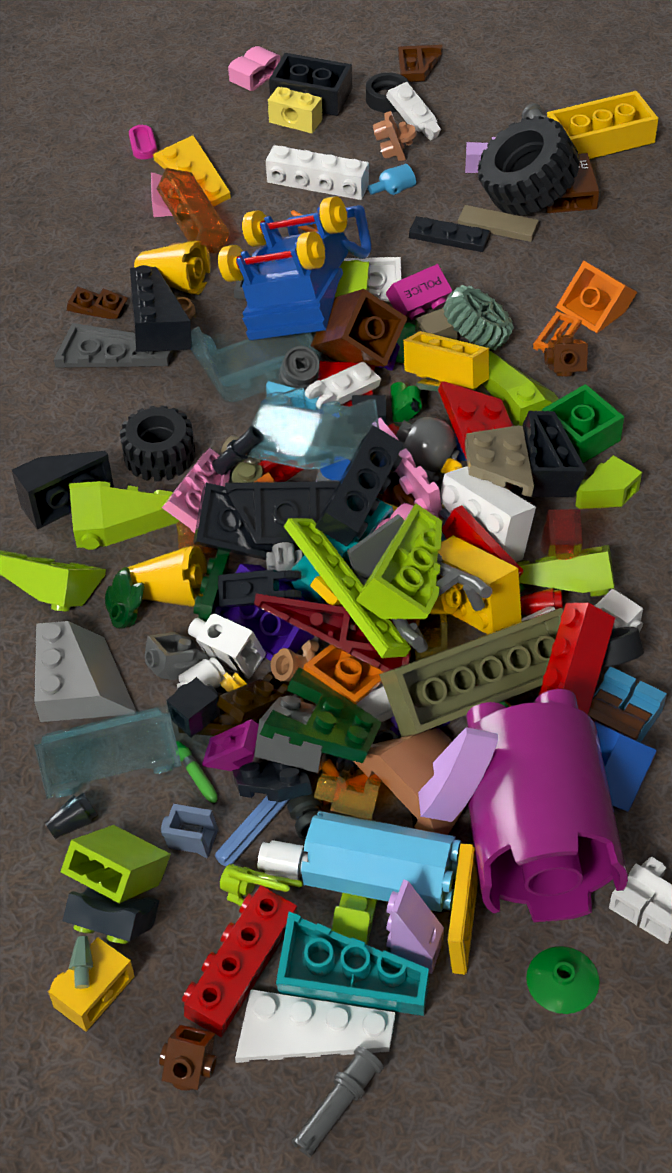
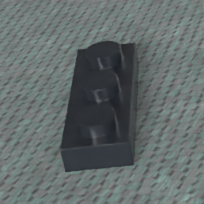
(449, 234)

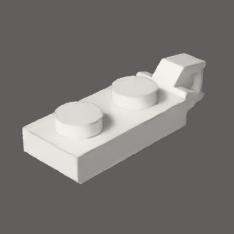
(413, 110)

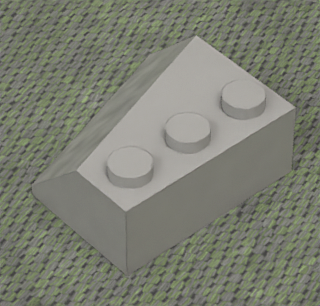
(76, 675)

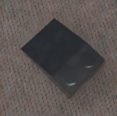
(45, 482)

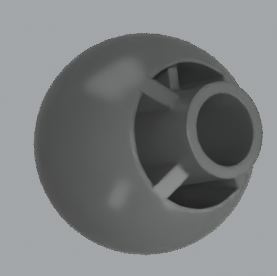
(429, 442)

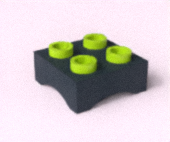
(119, 921)

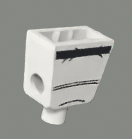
(228, 643)

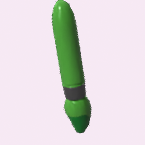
(196, 773)

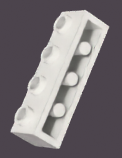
(315, 169)

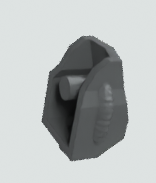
(171, 654)

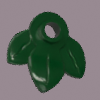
(123, 599)

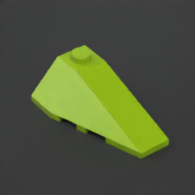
(516, 389)

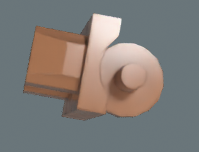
(397, 136)

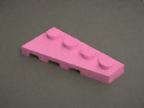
(415, 479)
(186, 498)

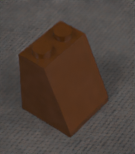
(360, 330)

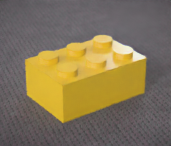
(503, 605)

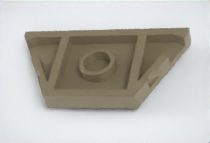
(500, 457)

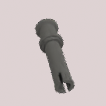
(347, 1087)

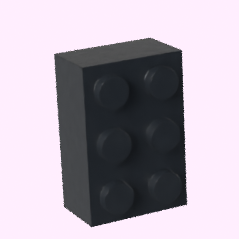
(314, 76)

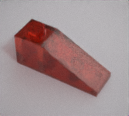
(562, 534)

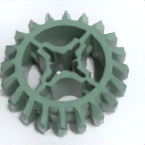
(478, 317)

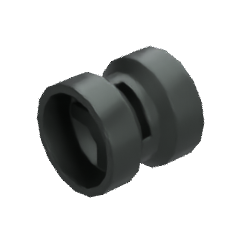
(302, 810)

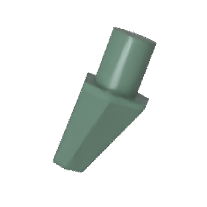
(81, 962)

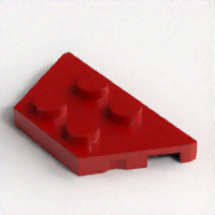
(472, 411)

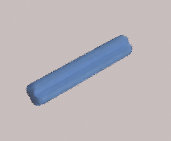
(248, 831)

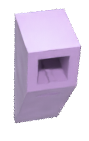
(413, 928)

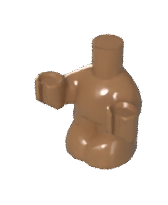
(286, 662)

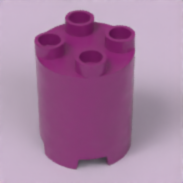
(544, 809)

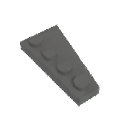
(105, 348)

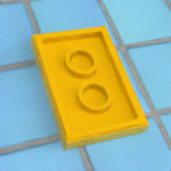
(463, 909)

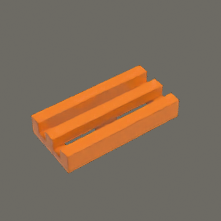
(575, 324)

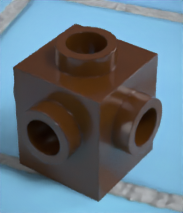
(566, 355)
(188, 1058)

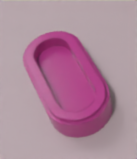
(142, 141)

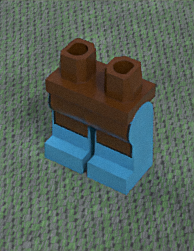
(623, 710)

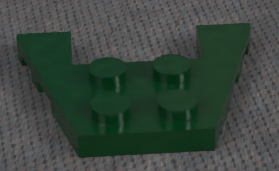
(335, 723)

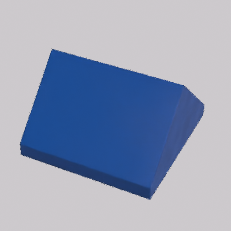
(625, 764)

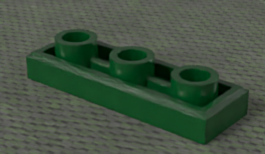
(207, 604)

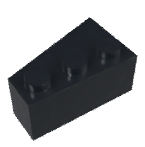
(552, 457)

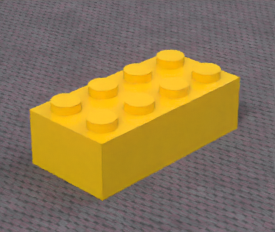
(608, 124)

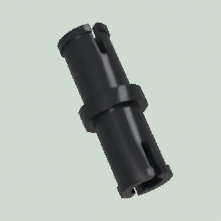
(238, 450)

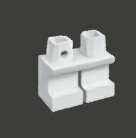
(646, 898)

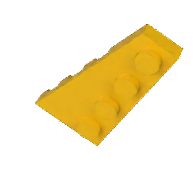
(190, 157)

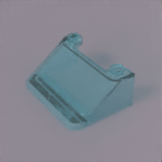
(245, 366)

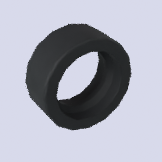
(380, 82)
(623, 646)

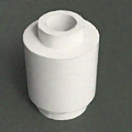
(207, 671)
(281, 859)

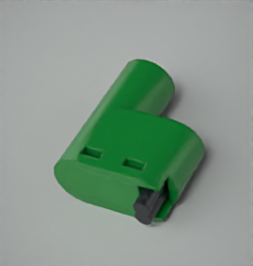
(404, 401)

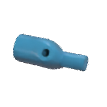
(394, 180)

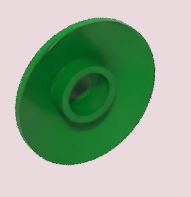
(562, 994)

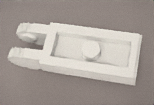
(343, 385)

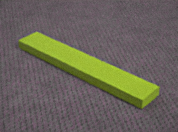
(345, 587)

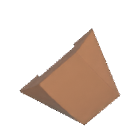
(406, 767)

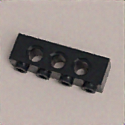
(359, 487)

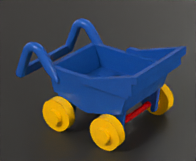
(293, 277)

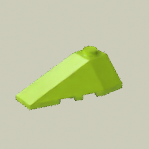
(113, 514)
(408, 570)
(583, 573)
(51, 581)

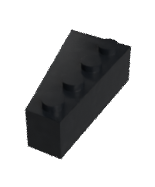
(157, 314)

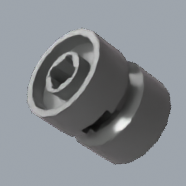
(299, 367)

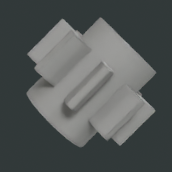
(283, 557)

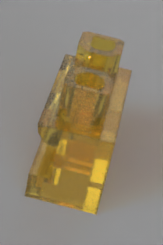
(347, 796)

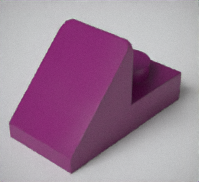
(232, 747)

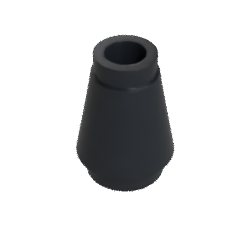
(71, 816)

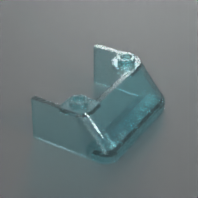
(308, 436)
(106, 750)

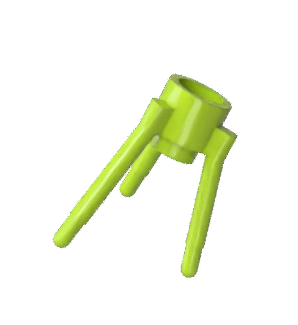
(241, 882)

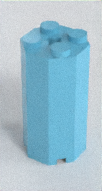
(376, 857)

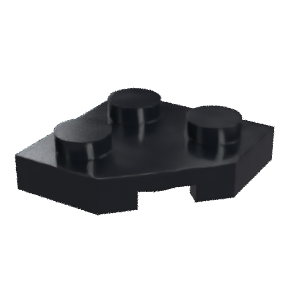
(272, 778)

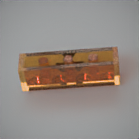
(192, 209)

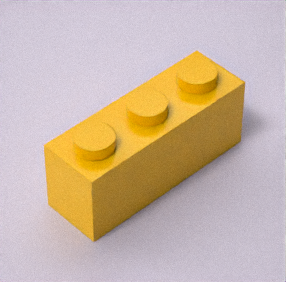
(446, 359)

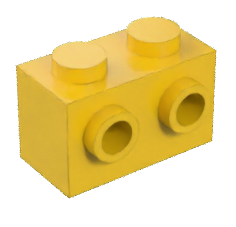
(107, 980)

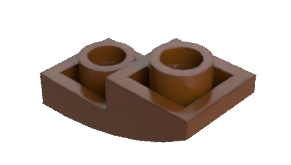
(102, 305)

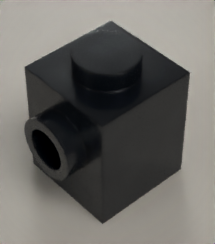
(193, 706)

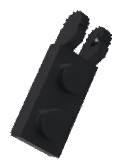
(241, 588)

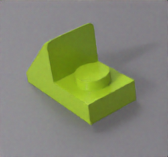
(354, 916)

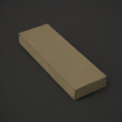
(499, 223)

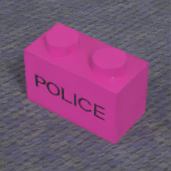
(419, 292)

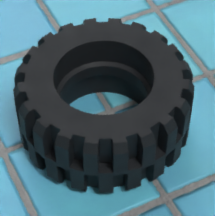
(528, 166)

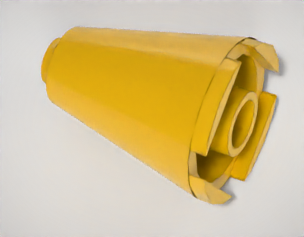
(180, 265)
(172, 576)

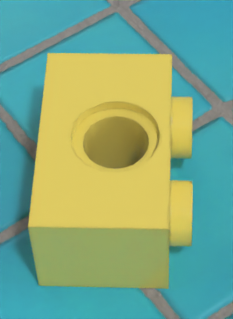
(295, 109)

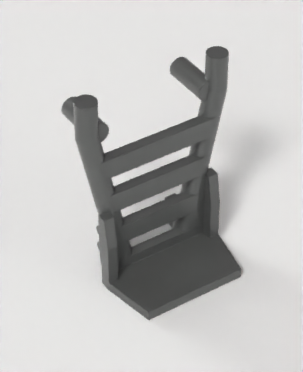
(367, 554)

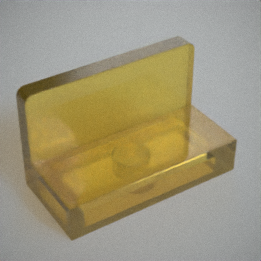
(435, 638)

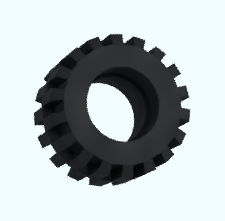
(159, 459)

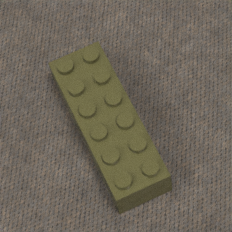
(471, 674)

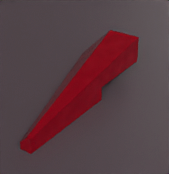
(331, 625)

